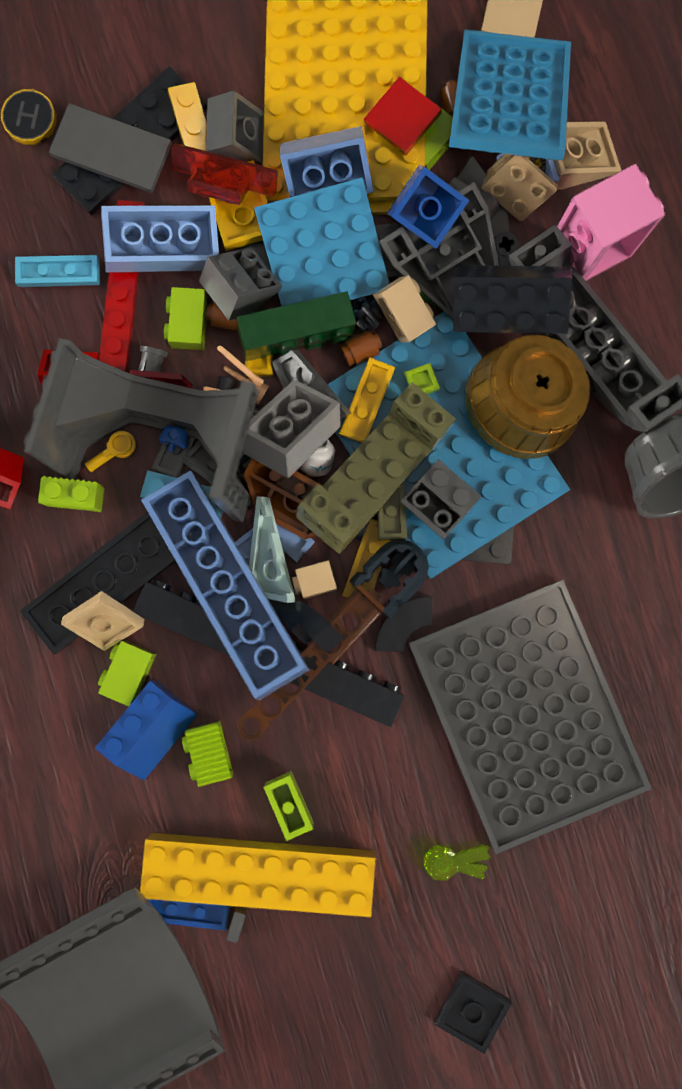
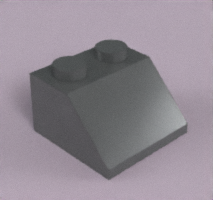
(235, 128)

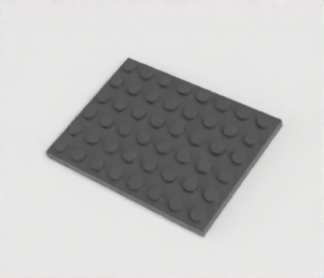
(529, 716)

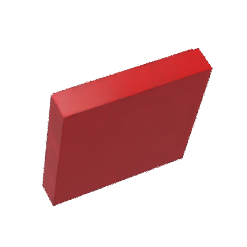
(402, 116)

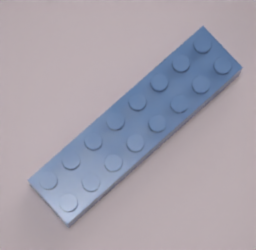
(225, 586)

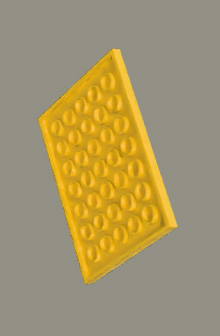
(331, 68)

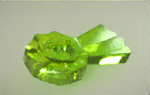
(443, 862)

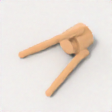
(262, 387)

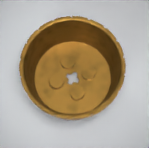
(513, 410)

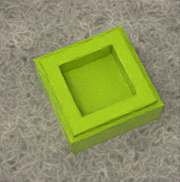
(423, 378)

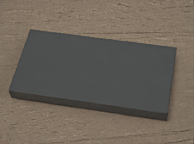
(110, 148)

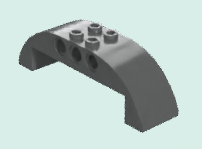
(615, 364)

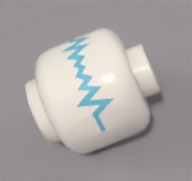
(320, 461)

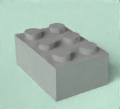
(291, 428)

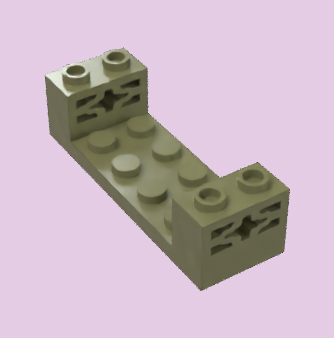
(375, 469)

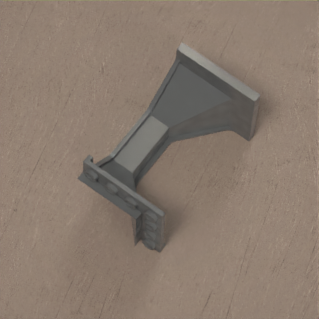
(91, 400)

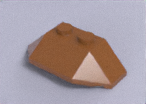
(283, 492)

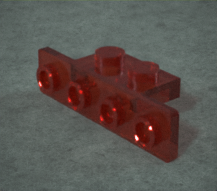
(222, 176)

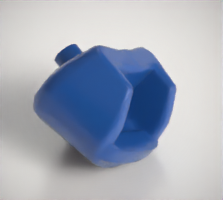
(174, 437)

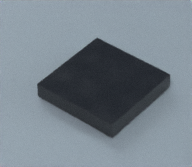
(472, 1012)

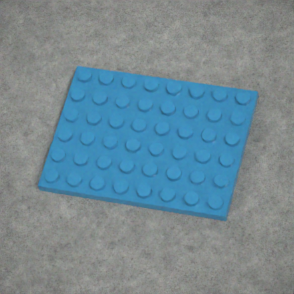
(508, 485)

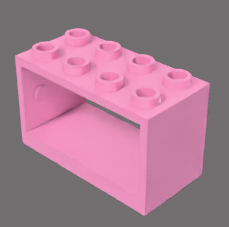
(610, 221)

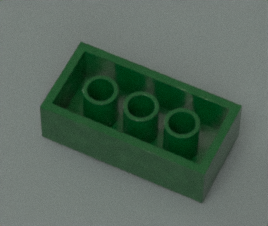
(297, 326)

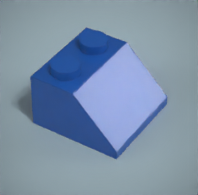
(428, 206)

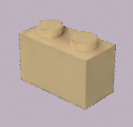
(405, 309)
(314, 580)

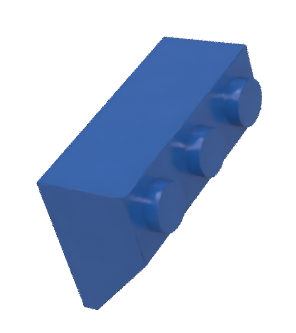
(146, 730)

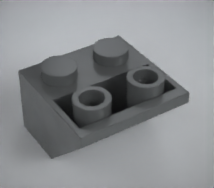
(238, 282)
(440, 499)

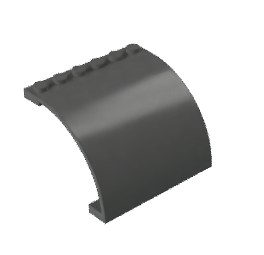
(112, 1000)

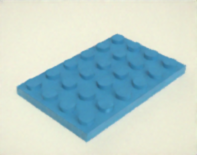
(512, 95)

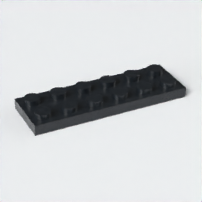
(147, 111)
(116, 569)

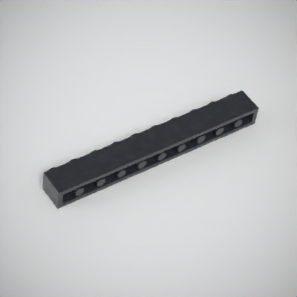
(333, 683)

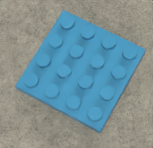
(323, 243)

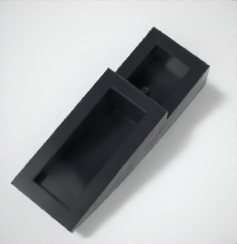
(307, 624)

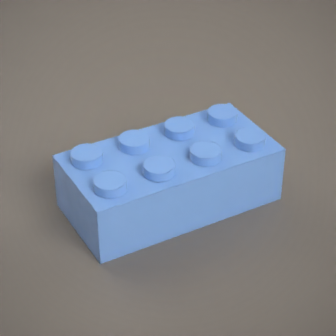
(158, 237)

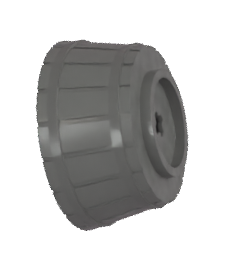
(656, 469)

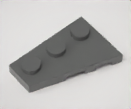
(295, 366)

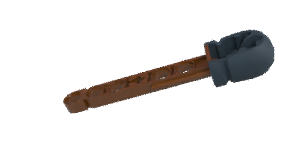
(365, 607)

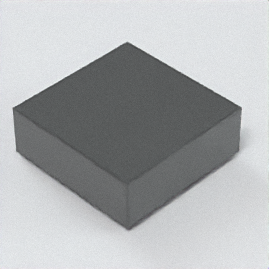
(237, 924)

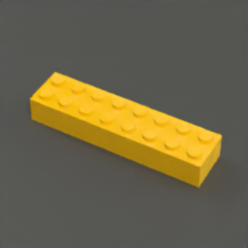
(258, 874)

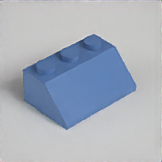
(325, 161)

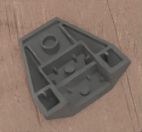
(466, 244)

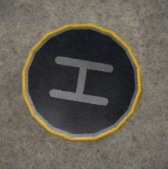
(28, 117)

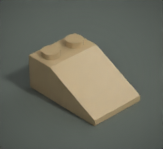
(587, 154)

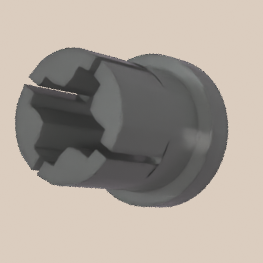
(151, 359)

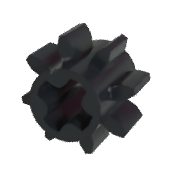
(367, 314)

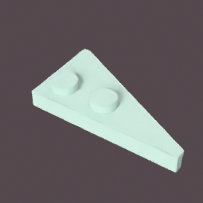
(267, 555)

